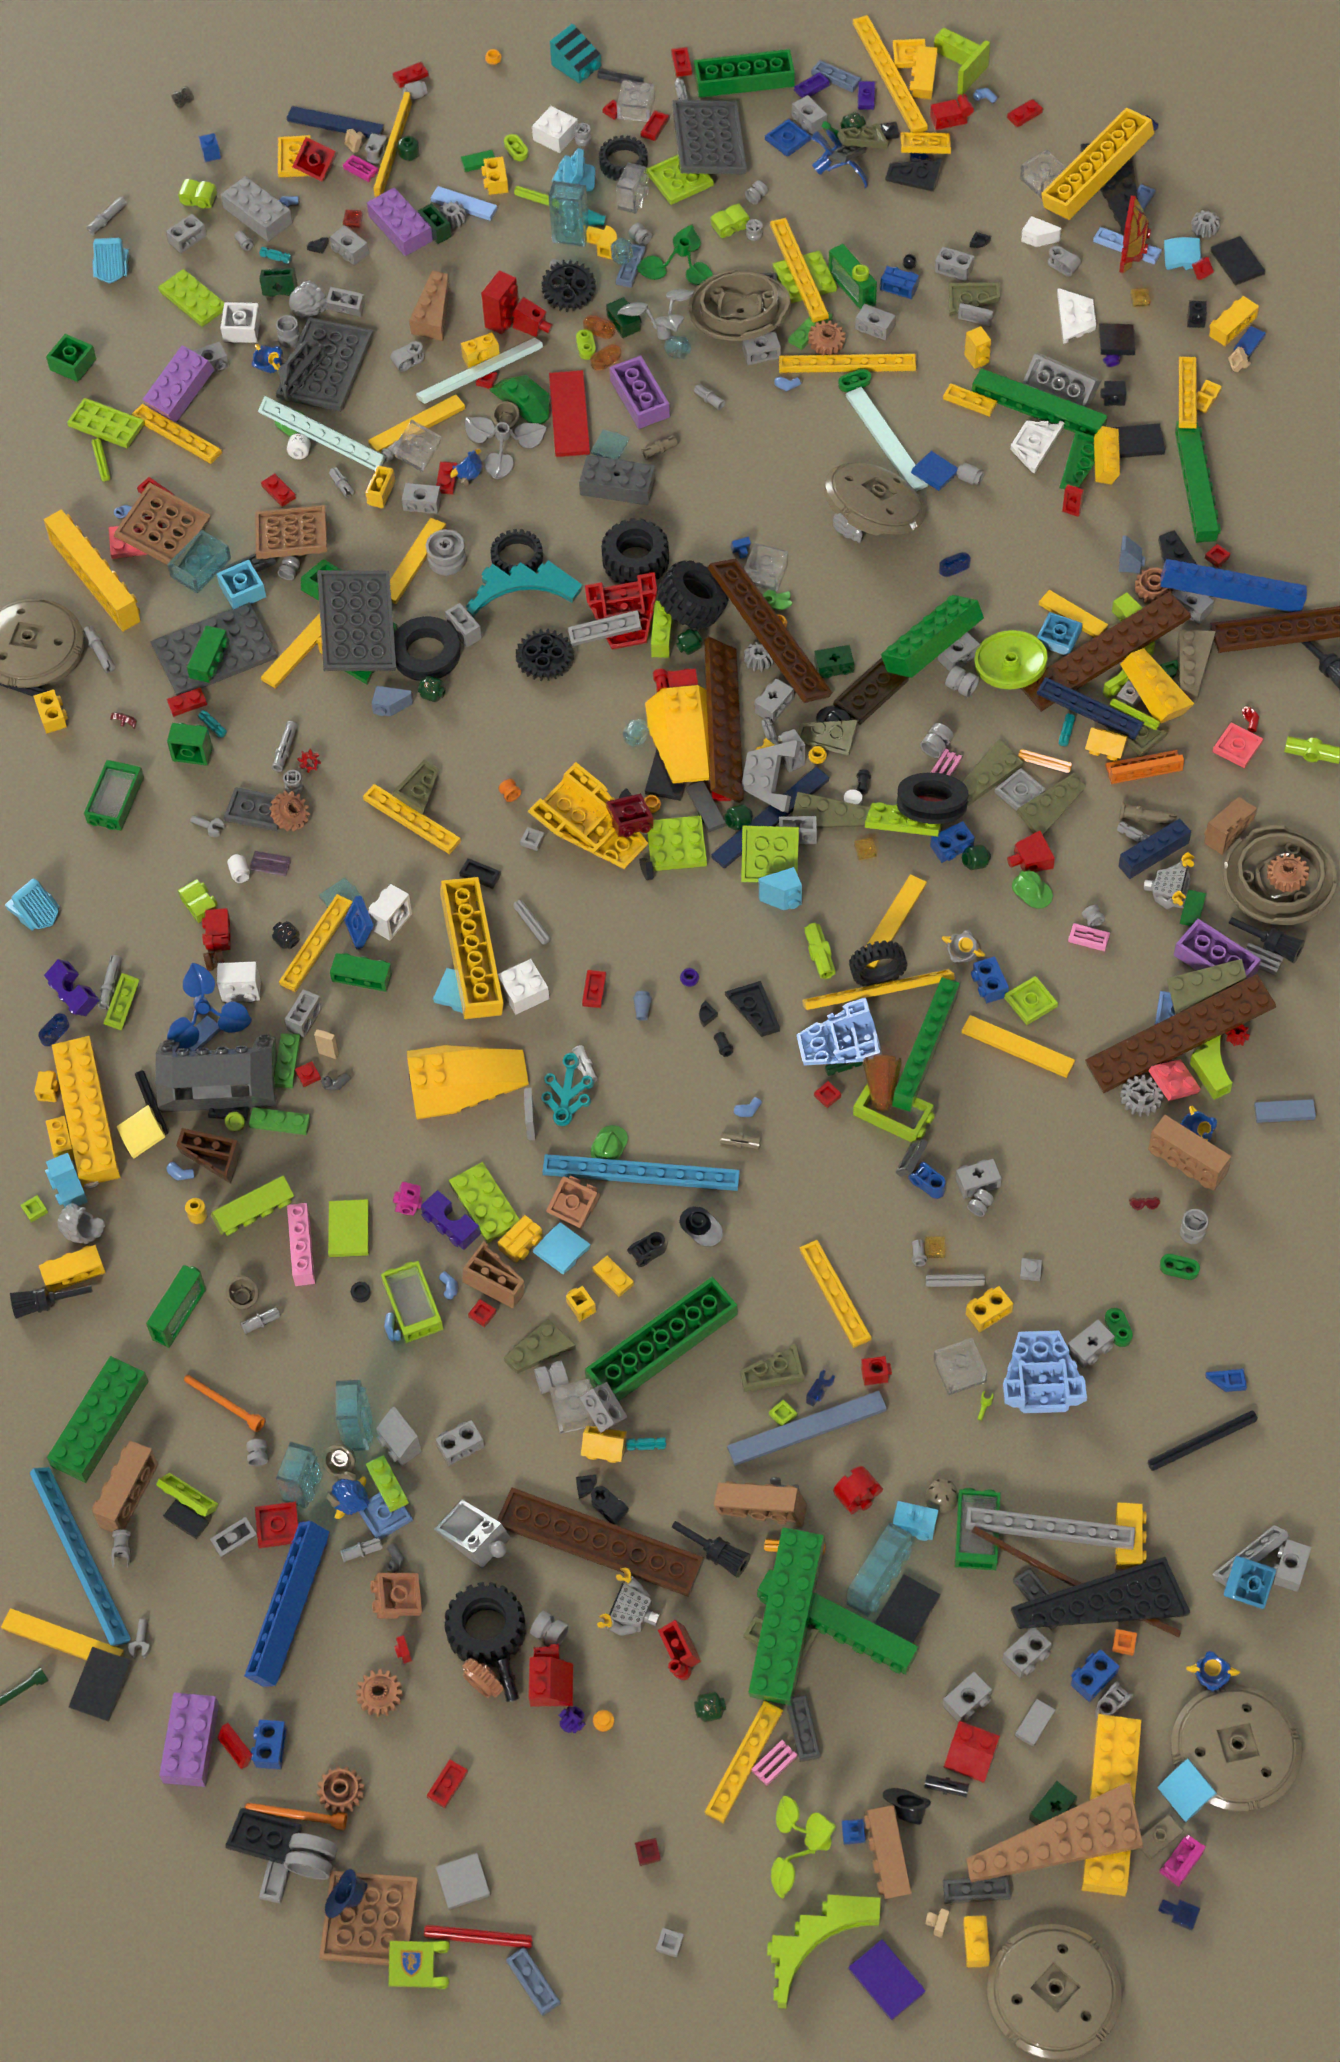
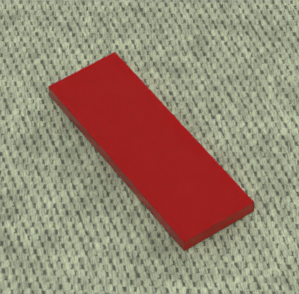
(569, 413)

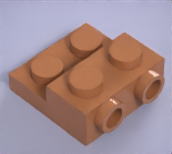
(573, 1201)
(396, 1595)

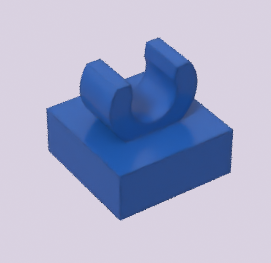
(741, 546)
(853, 1831)

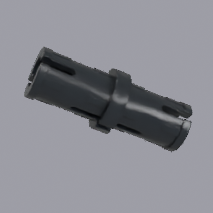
(507, 1679)
(946, 1785)

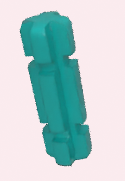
(275, 255)
(212, 723)
(1066, 730)
(646, 1443)

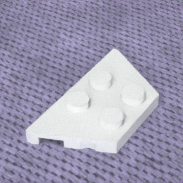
(1076, 314)
(1035, 441)

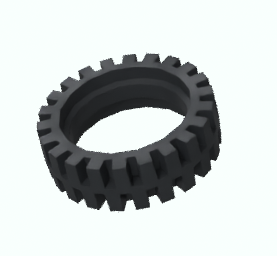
(620, 144)
(517, 538)
(873, 953)

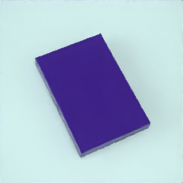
(886, 1979)

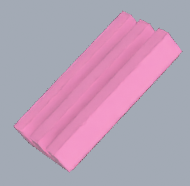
(951, 756)
(1087, 939)
(786, 1749)

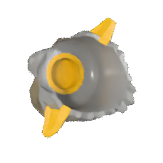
(963, 947)

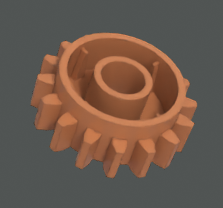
(826, 338)
(1148, 585)
(289, 811)
(1288, 873)
(481, 1678)
(377, 1682)
(336, 1779)

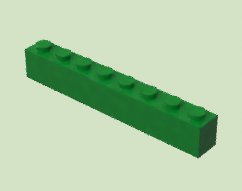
(1038, 403)
(1197, 483)
(925, 1044)
(855, 1631)

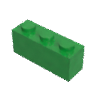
(208, 654)
(361, 972)

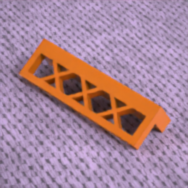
(1144, 766)

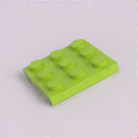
(677, 185)
(818, 270)
(677, 843)
(768, 851)

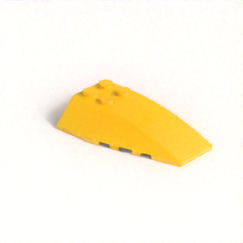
(680, 731)
(580, 815)
(461, 1076)

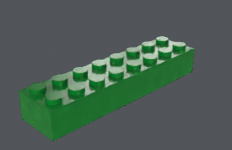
(663, 1339)
(786, 1616)

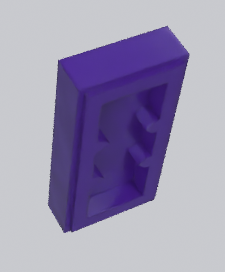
(812, 85)
(866, 94)

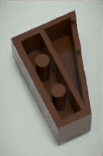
(210, 1151)

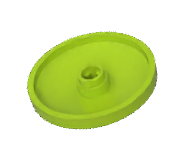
(1011, 659)

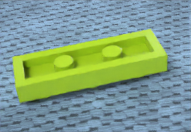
(121, 1001)
(387, 1483)
(187, 1495)

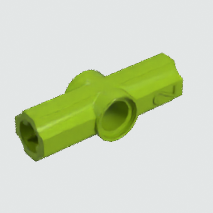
(1312, 749)
(819, 950)

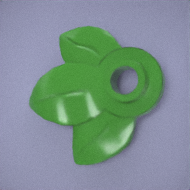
(778, 601)

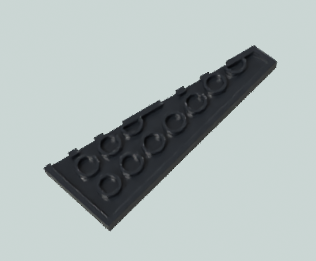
(1119, 190)
(1127, 1595)

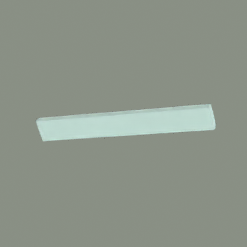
(479, 370)
(321, 433)
(884, 437)

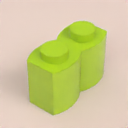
(197, 193)
(729, 220)
(196, 899)

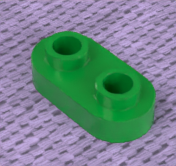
(853, 380)
(1180, 1265)
(1117, 1326)

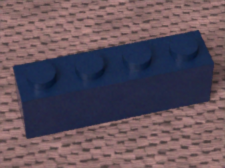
(1154, 848)

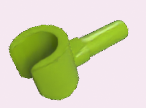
(985, 1402)

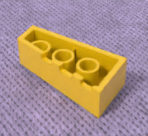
(1155, 687)

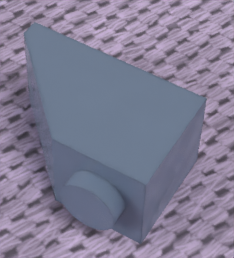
(1130, 556)
(390, 700)

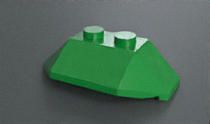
(526, 395)

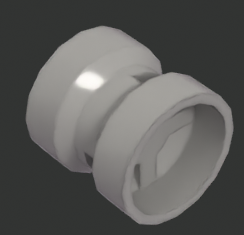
(582, 134)
(756, 192)
(639, 233)
(288, 568)
(293, 782)
(981, 1201)
(257, 1452)

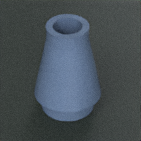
(642, 1004)

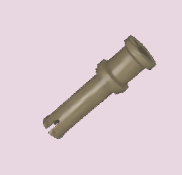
(1138, 814)

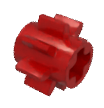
(309, 766)
(1238, 1035)

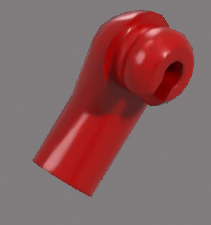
(1252, 717)

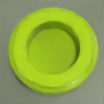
(860, 273)
(235, 1121)

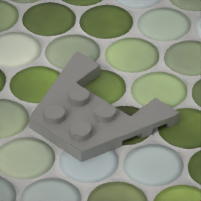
(762, 773)

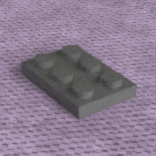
(251, 809)

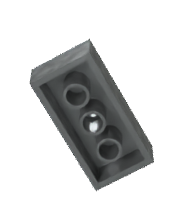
(617, 480)

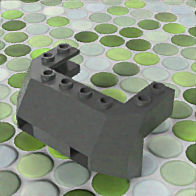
(213, 1073)

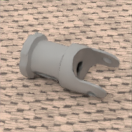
(121, 1545)

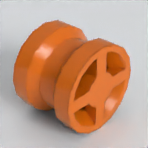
(509, 790)

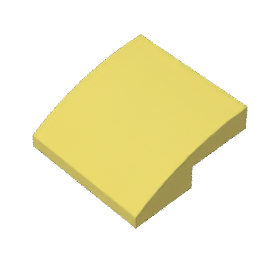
(141, 1131)

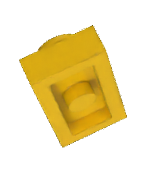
(613, 1276)

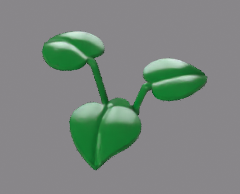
(684, 242)

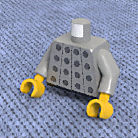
(1172, 884)
(630, 1608)

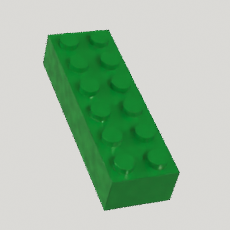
(744, 73)
(932, 636)
(97, 1419)

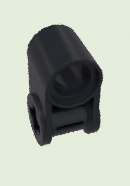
(644, 1251)
(611, 1507)

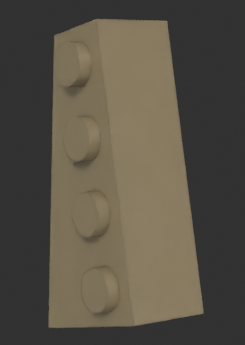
(1192, 658)

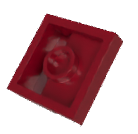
(630, 815)

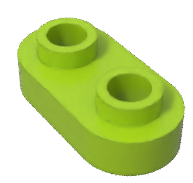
(516, 147)
(585, 344)

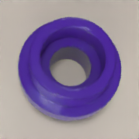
(1111, 360)
(689, 972)

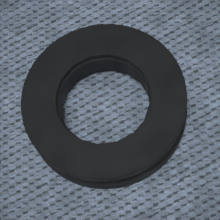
(422, 628)
(932, 784)

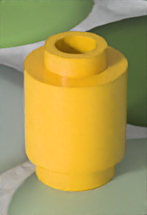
(196, 1210)

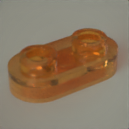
(599, 327)
(603, 358)

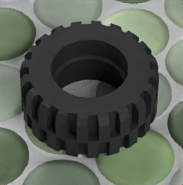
(634, 534)
(692, 595)
(481, 1599)

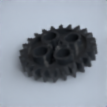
(579, 276)
(542, 659)

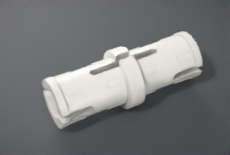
(585, 1064)

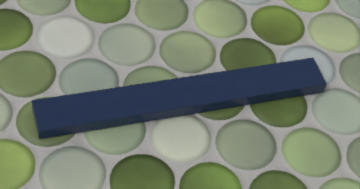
(770, 816)

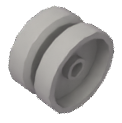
(446, 552)
(310, 1856)

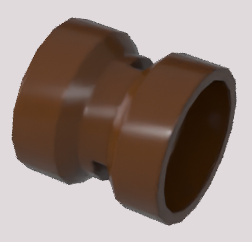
(218, 958)

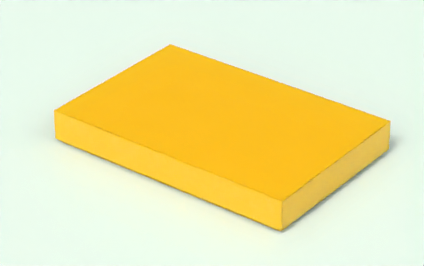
(925, 142)
(287, 152)

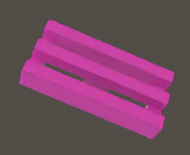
(358, 170)

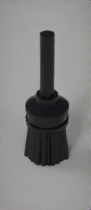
(1328, 664)
(1274, 940)
(41, 1299)
(718, 1551)

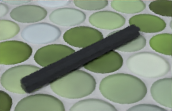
(1202, 1440)

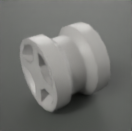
(754, 229)
(1093, 916)

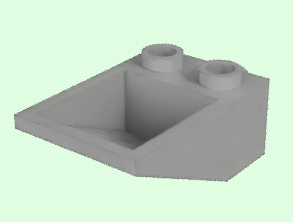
(474, 1533)

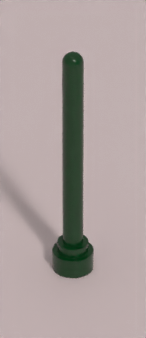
(37, 1677)

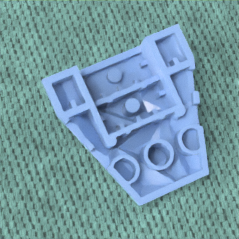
(842, 1037)
(1042, 1374)

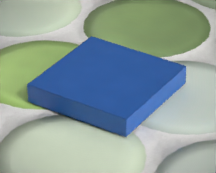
(787, 137)
(934, 470)
(358, 922)

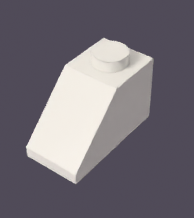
(1040, 233)

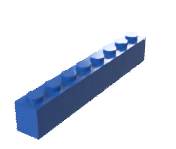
(1233, 586)
(287, 1604)

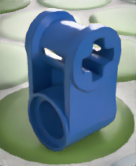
(926, 1178)

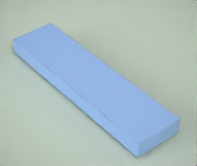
(471, 205)
(1115, 241)

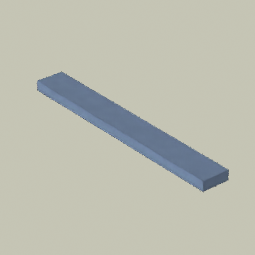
(806, 1428)

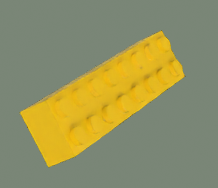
(1097, 163)
(92, 570)
(471, 948)
(85, 1111)
(1113, 1765)

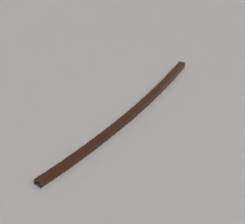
(997, 1542)

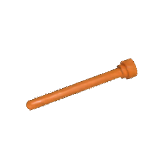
(254, 1421)
(336, 1820)

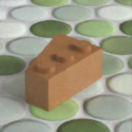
(1229, 825)
(493, 1277)

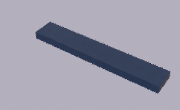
(332, 122)
(1090, 708)

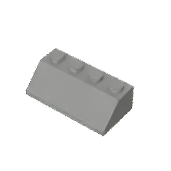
(1061, 380)

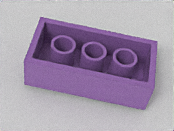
(399, 221)
(178, 384)
(639, 392)
(1207, 947)
(189, 1739)

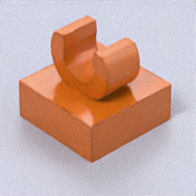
(1124, 1642)

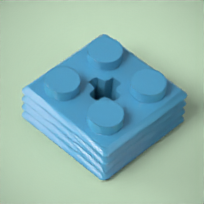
(1059, 633)
(1261, 1582)

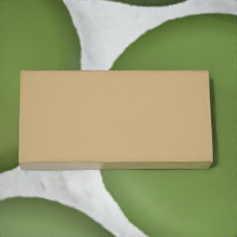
(326, 1043)

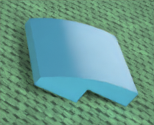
(1182, 252)
(448, 991)
(561, 1248)
(1187, 1790)

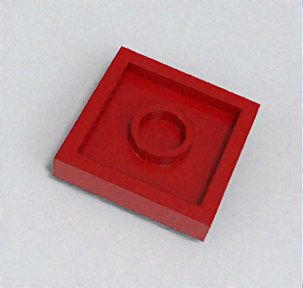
(276, 1524)

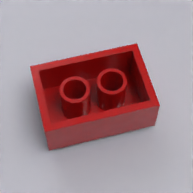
(499, 302)

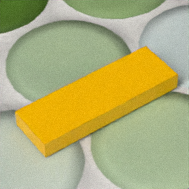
(970, 400)

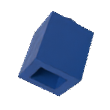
(209, 147)

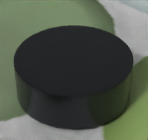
(360, 1292)

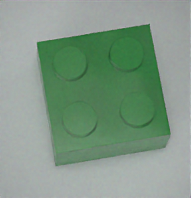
(71, 357)
(189, 743)

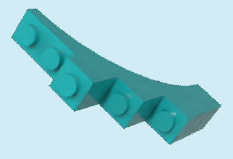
(548, 579)

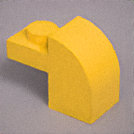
(602, 239)

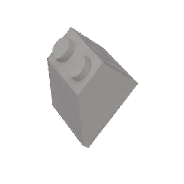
(398, 1437)

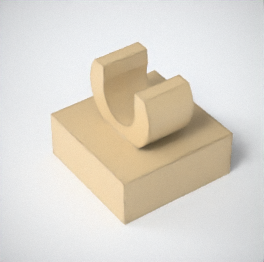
(353, 140)
(1238, 359)
(938, 1922)

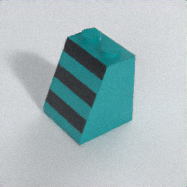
(574, 54)

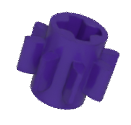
(572, 1719)

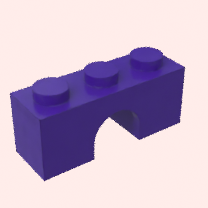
(61, 978)
(460, 1232)

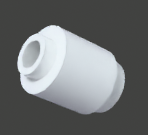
(238, 868)

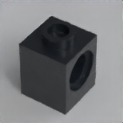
(1197, 314)
(1113, 393)

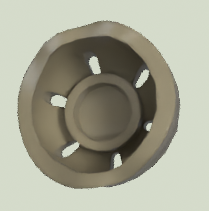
(508, 409)
(242, 1298)
(340, 1457)
(942, 1490)

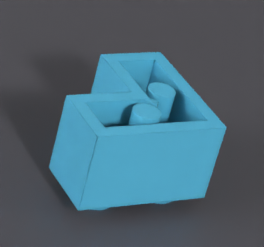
(64, 1178)

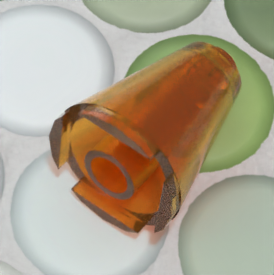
(882, 1079)

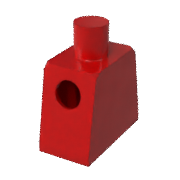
(530, 318)
(1032, 854)

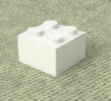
(554, 129)
(240, 322)
(390, 911)
(238, 981)
(523, 986)

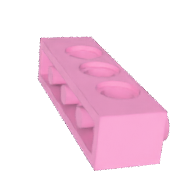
(301, 1244)

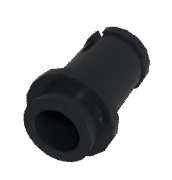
(863, 779)
(725, 1047)

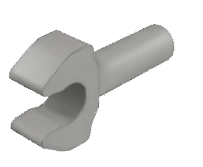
(209, 825)
(140, 1640)

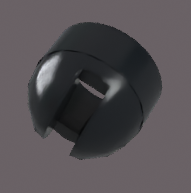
(909, 261)

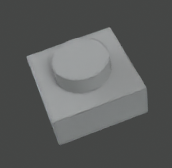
(532, 839)
(1030, 1269)
(669, 1942)

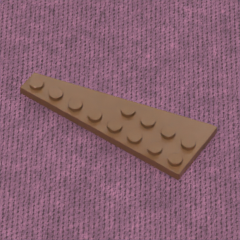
(1085, 1832)

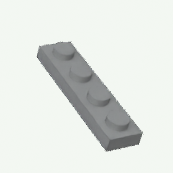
(604, 628)
(1255, 1551)

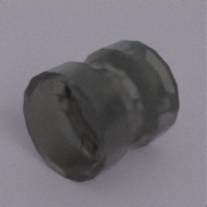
(182, 97)

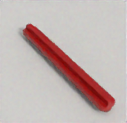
(478, 1936)

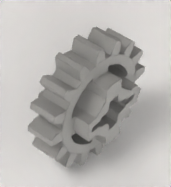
(1150, 1098)

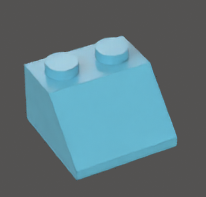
(781, 889)

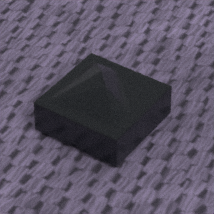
(890, 130)

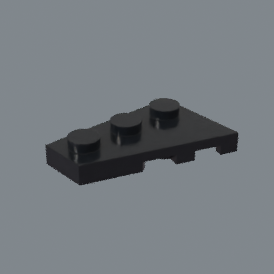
(917, 174)
(1173, 548)
(755, 1007)

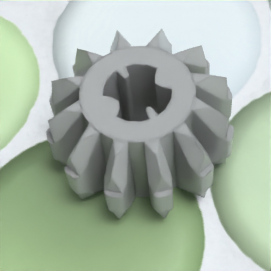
(453, 213)
(1205, 224)
(757, 657)

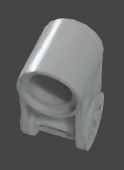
(376, 148)
(1063, 262)
(407, 357)
(1114, 1699)

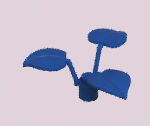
(824, 161)
(196, 984)

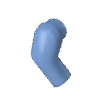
(982, 93)
(289, 200)
(786, 384)
(122, 511)
(749, 1109)
(179, 1174)
(451, 1285)
(389, 1328)

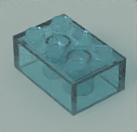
(199, 561)
(299, 1474)

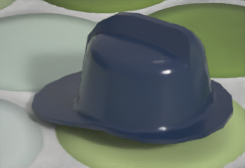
(345, 1894)

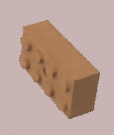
(1189, 1153)
(125, 1487)

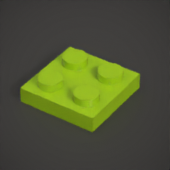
(1031, 1000)

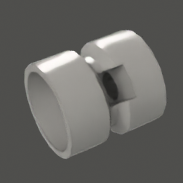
(287, 331)
(963, 682)
(936, 740)
(1194, 1226)
(551, 1376)
(552, 1631)

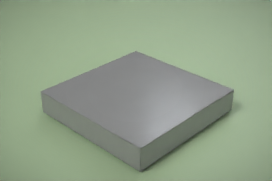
(1019, 789)
(529, 1114)
(463, 1881)

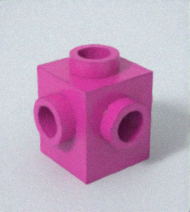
(407, 1198)

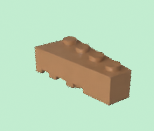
(430, 310)
(761, 1502)
(887, 1851)

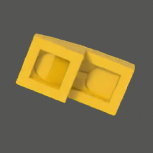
(1207, 395)

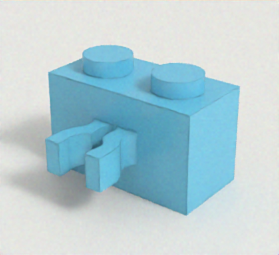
(916, 1520)

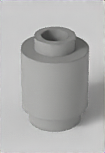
(416, 89)
(970, 474)

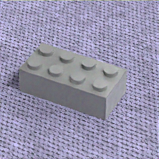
(256, 208)

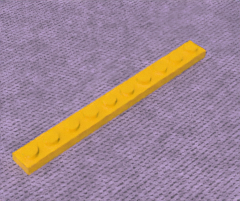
(890, 74)

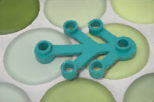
(567, 1092)

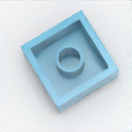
(241, 584)

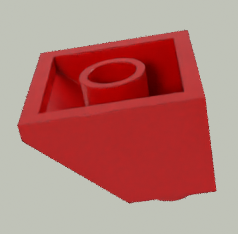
(314, 159)
(550, 1682)
(971, 1751)

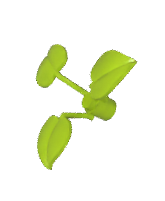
(817, 1837)

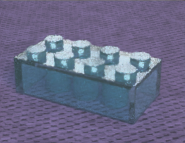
(568, 213)
(353, 1415)
(879, 1569)

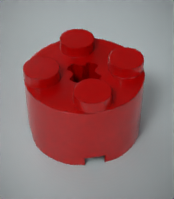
(857, 1490)

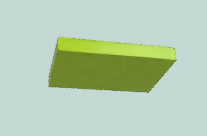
(973, 67)
(348, 1228)

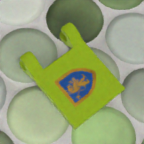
(413, 1964)

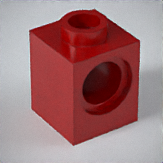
(871, 1377)

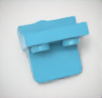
(576, 171)
(110, 259)
(34, 906)

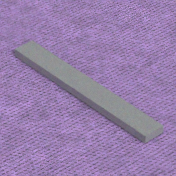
(1051, 1528)

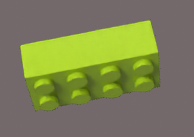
(248, 1207)

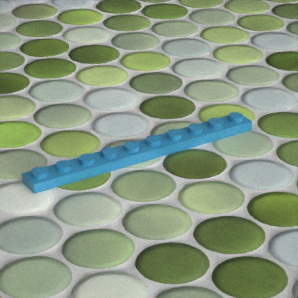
(641, 1172)
(80, 1556)

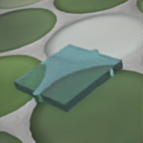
(610, 445)
(341, 888)

